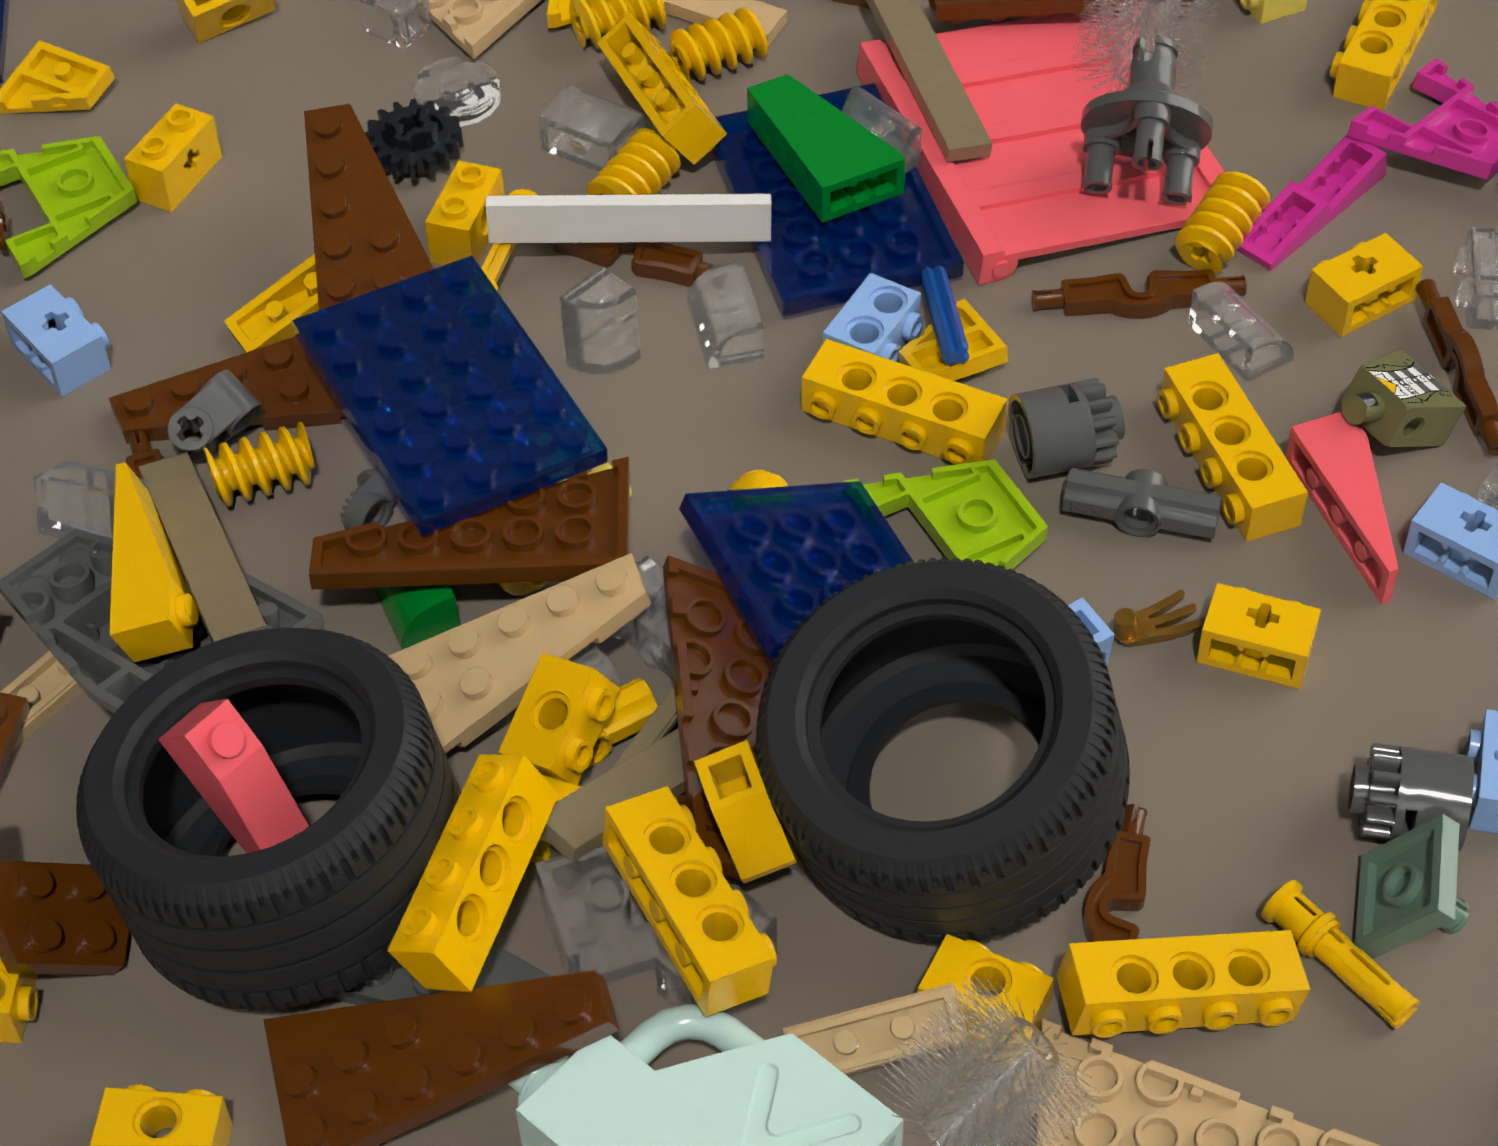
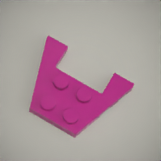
(1454, 135)

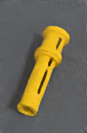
(1321, 936)

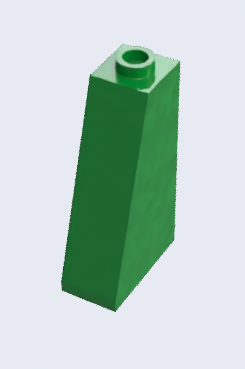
(822, 149)

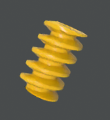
(597, 17)
(718, 41)
(638, 167)
(1221, 221)
(261, 464)

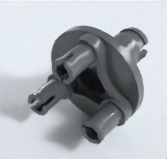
(1146, 124)

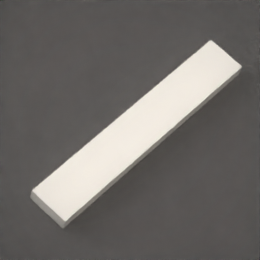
(629, 218)

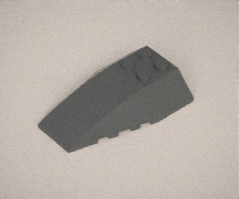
(67, 606)

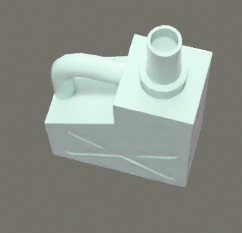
(740, 1097)

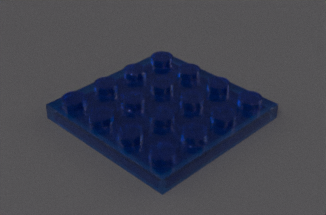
(790, 548)

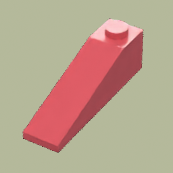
(1342, 482)
(234, 775)

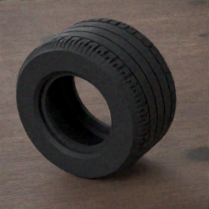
(923, 642)
(313, 908)

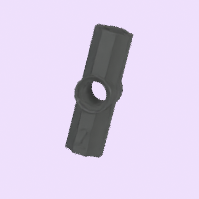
(1142, 503)

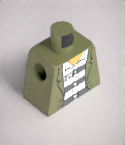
(1401, 403)

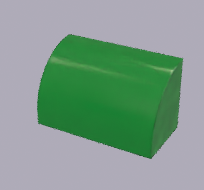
(418, 611)

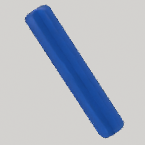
(944, 315)

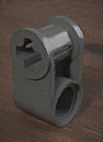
(217, 411)

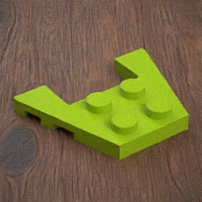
(75, 190)
(967, 511)

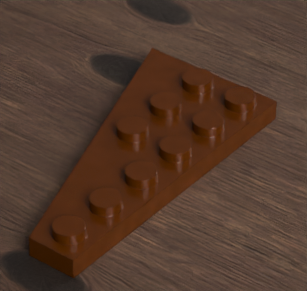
(356, 216)

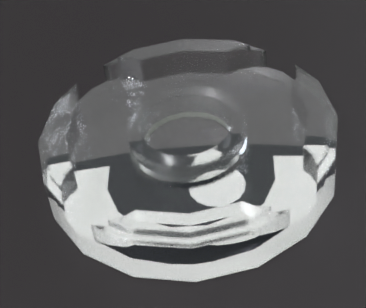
(464, 87)

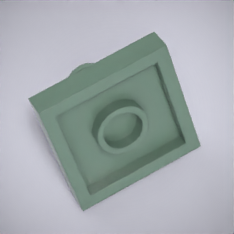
(1410, 888)

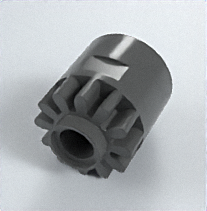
(1065, 427)
(1408, 788)

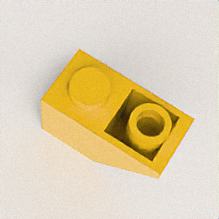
(745, 812)

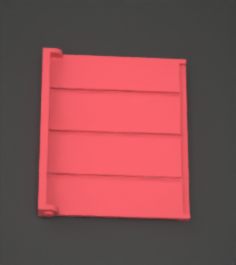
(1029, 189)

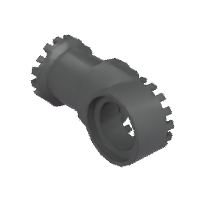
(370, 501)

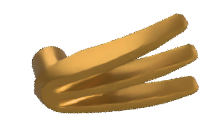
(1152, 627)

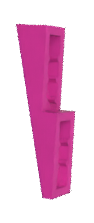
(1308, 207)

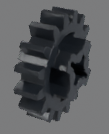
(415, 139)

